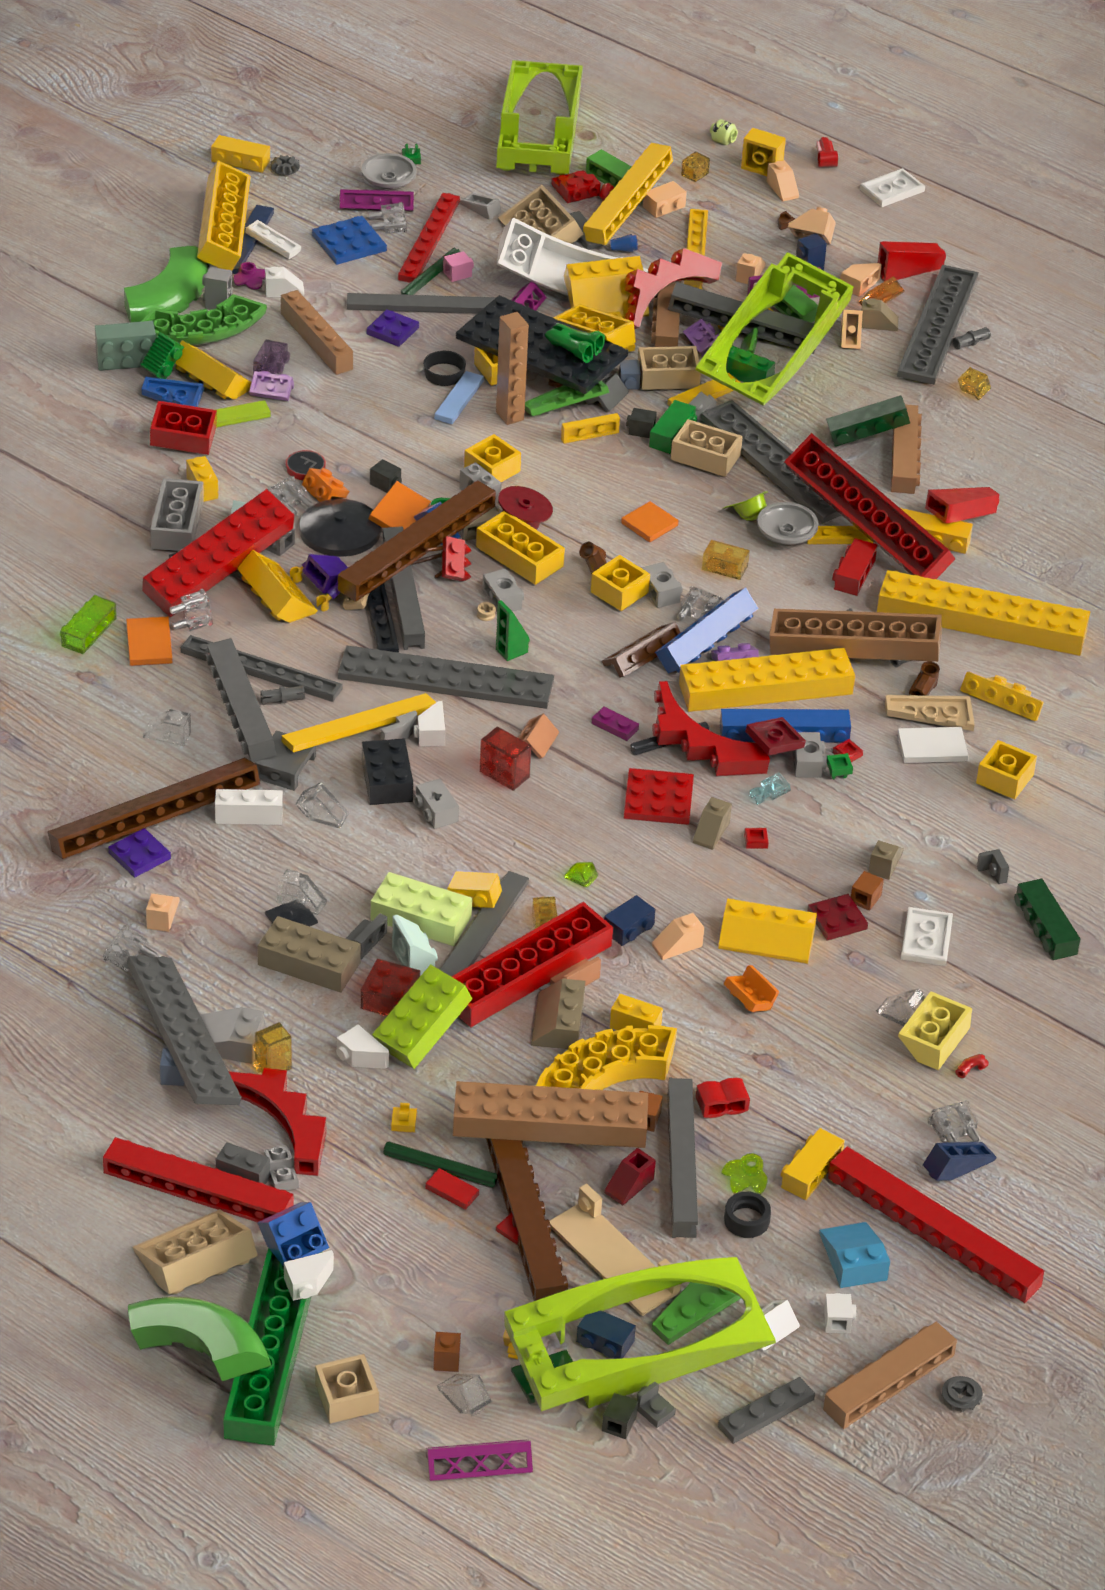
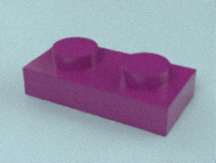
(615, 723)

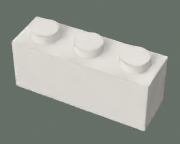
(249, 807)

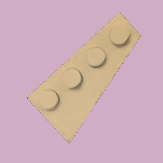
(938, 710)

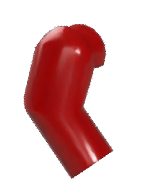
(605, 190)
(970, 1062)

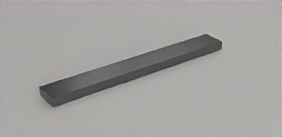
(417, 303)
(271, 671)
(485, 925)

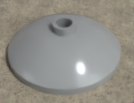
(388, 170)
(787, 523)

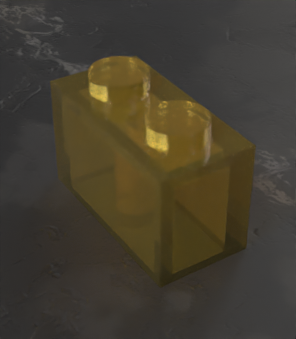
(725, 559)
(273, 1048)

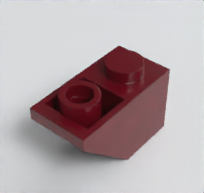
(631, 1176)

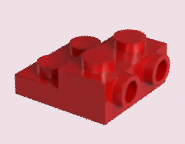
(576, 186)

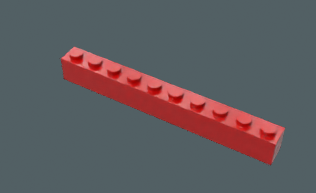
(936, 1224)

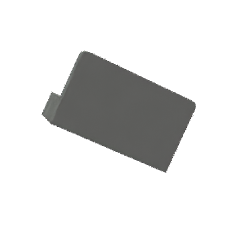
(616, 393)
(369, 933)

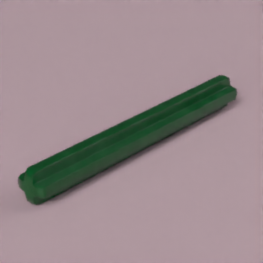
(427, 275)
(435, 1162)

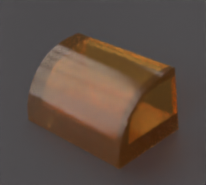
(885, 291)

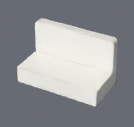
(780, 1319)

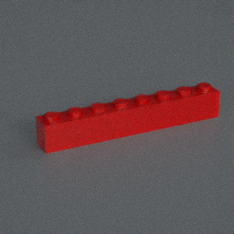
(194, 1181)

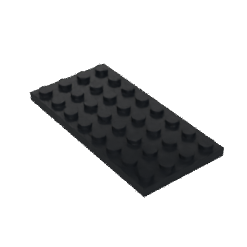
(542, 356)

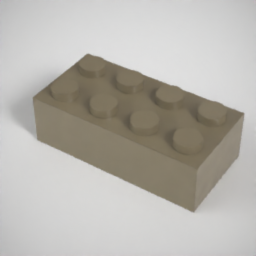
(309, 954)

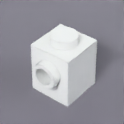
(839, 1313)

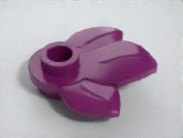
(250, 276)

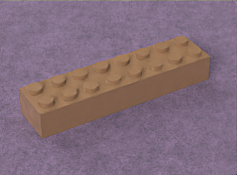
(860, 633)
(550, 1114)

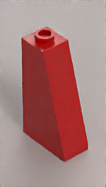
(909, 259)
(961, 503)

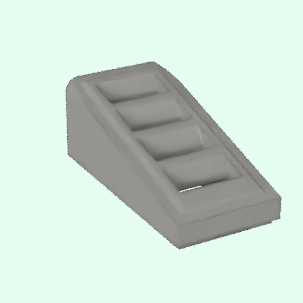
(483, 205)

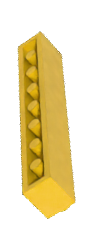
(627, 193)

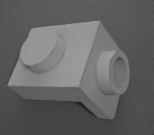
(703, 404)

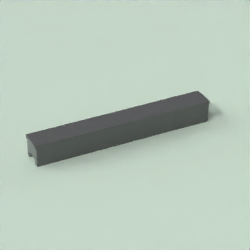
(406, 601)
(682, 1158)

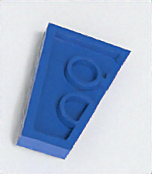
(173, 391)

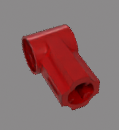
(826, 155)

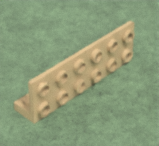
(605, 1246)

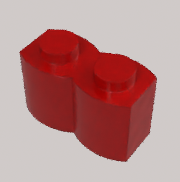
(722, 1097)

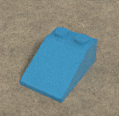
(856, 1254)

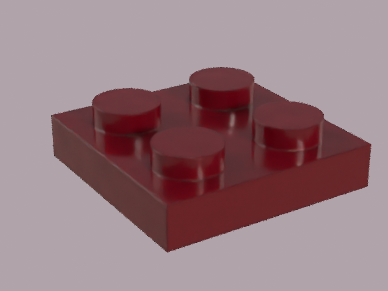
(775, 736)
(838, 917)

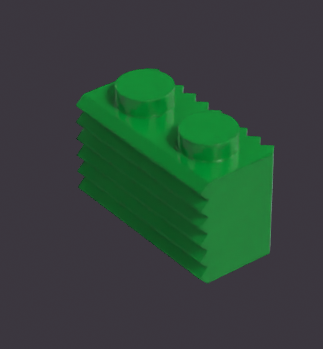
(162, 356)

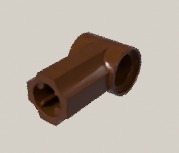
(593, 555)
(926, 679)

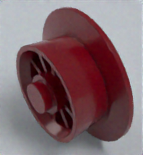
(525, 505)

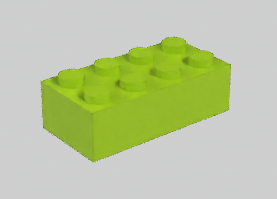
(422, 1016)

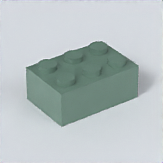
(123, 344)

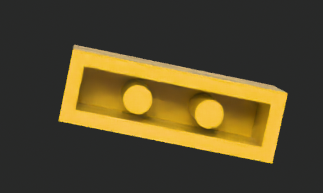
(240, 153)
(811, 1163)

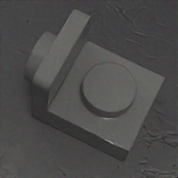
(996, 863)
(654, 1406)

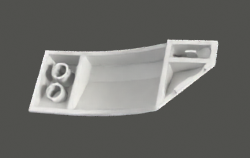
(540, 256)

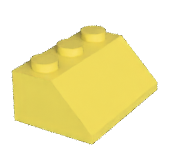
(935, 1029)

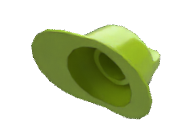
(750, 508)

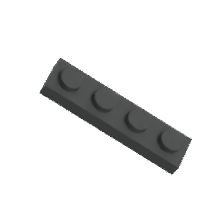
(766, 1410)

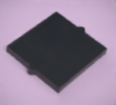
(293, 914)

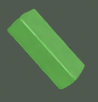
(750, 341)

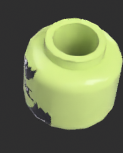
(723, 132)

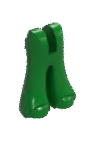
(579, 343)

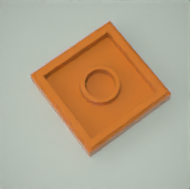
(649, 521)

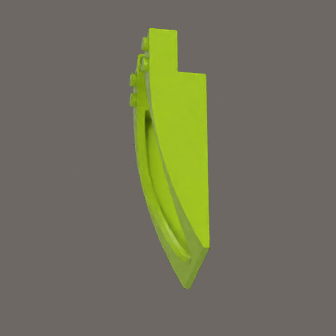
(556, 155)
(767, 292)
(601, 1378)

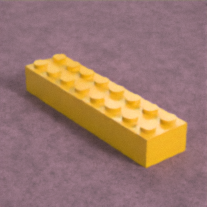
(223, 216)
(766, 679)

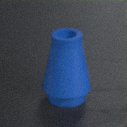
(625, 243)

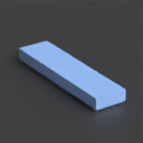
(459, 397)

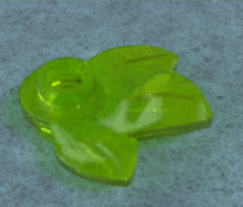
(743, 1175)

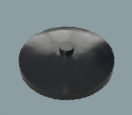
(339, 528)

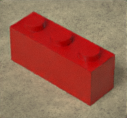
(855, 566)

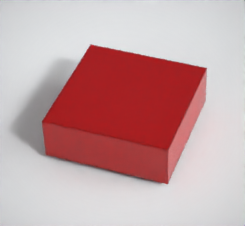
(848, 747)
(756, 838)

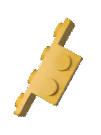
(1002, 694)

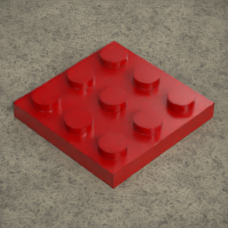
(658, 796)

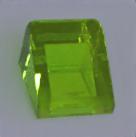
(582, 873)

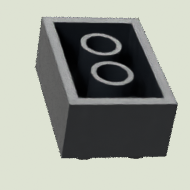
(387, 771)

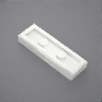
(273, 239)

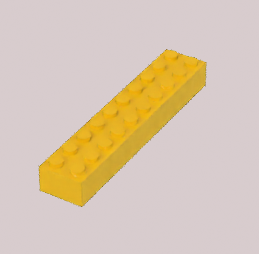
(986, 612)

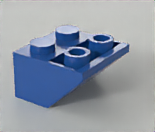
(294, 1233)

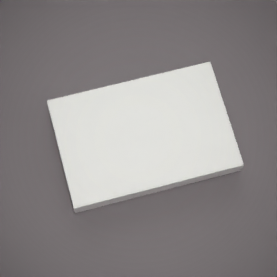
(892, 187)
(932, 745)
(926, 936)

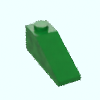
(510, 635)

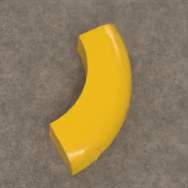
(613, 1058)

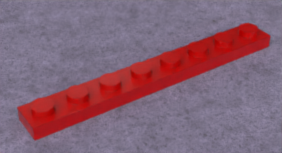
(429, 237)

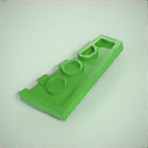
(561, 397)
(690, 1309)

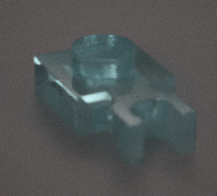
(771, 787)

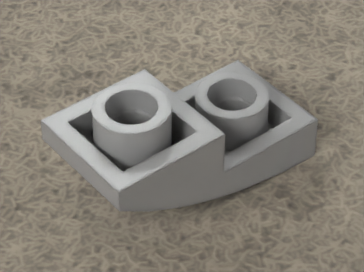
(402, 729)
(281, 1168)

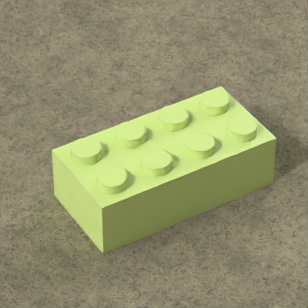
(434, 909)

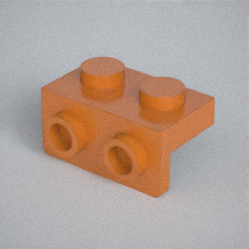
(323, 485)
(752, 990)

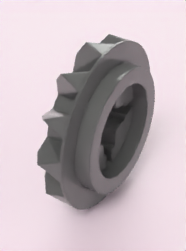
(285, 165)
(956, 1386)

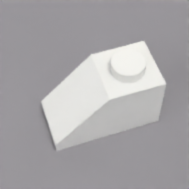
(281, 281)
(431, 726)
(362, 1049)
(308, 1274)

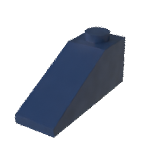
(956, 1159)

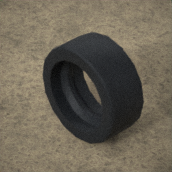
(749, 1200)

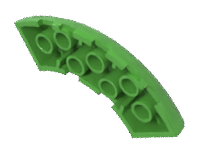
(171, 289)
(210, 326)
(199, 1326)

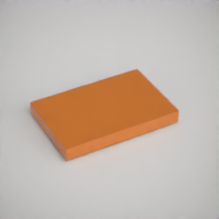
(398, 507)
(149, 641)

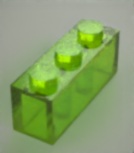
(88, 624)

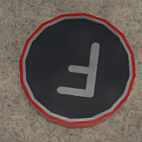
(300, 462)

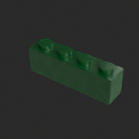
(868, 420)
(1047, 919)

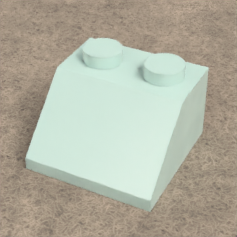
(411, 945)

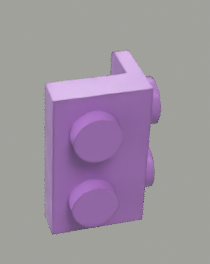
(743, 650)

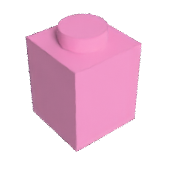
(458, 266)

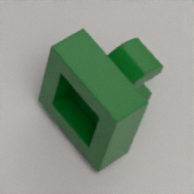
(412, 153)
(839, 765)

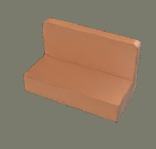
(539, 734)
(583, 970)

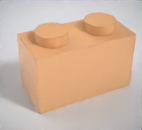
(664, 199)

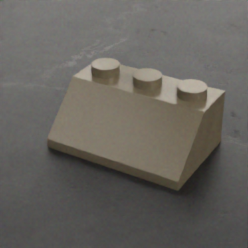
(559, 1014)

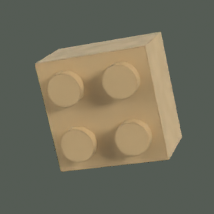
(346, 1388)

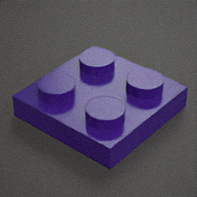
(392, 328)
(139, 852)

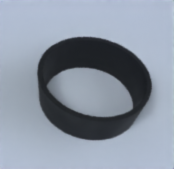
(444, 357)

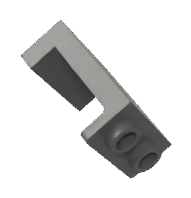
(285, 766)

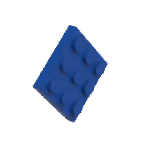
(349, 240)

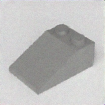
(234, 1032)

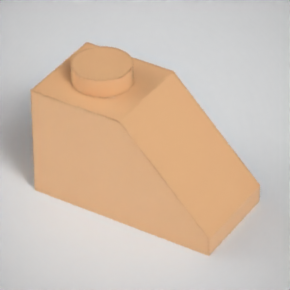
(782, 180)
(748, 267)
(861, 276)
(851, 329)
(161, 911)
(679, 937)

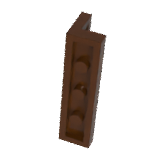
(641, 650)

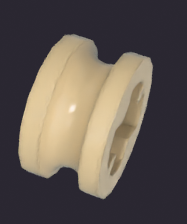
(486, 616)

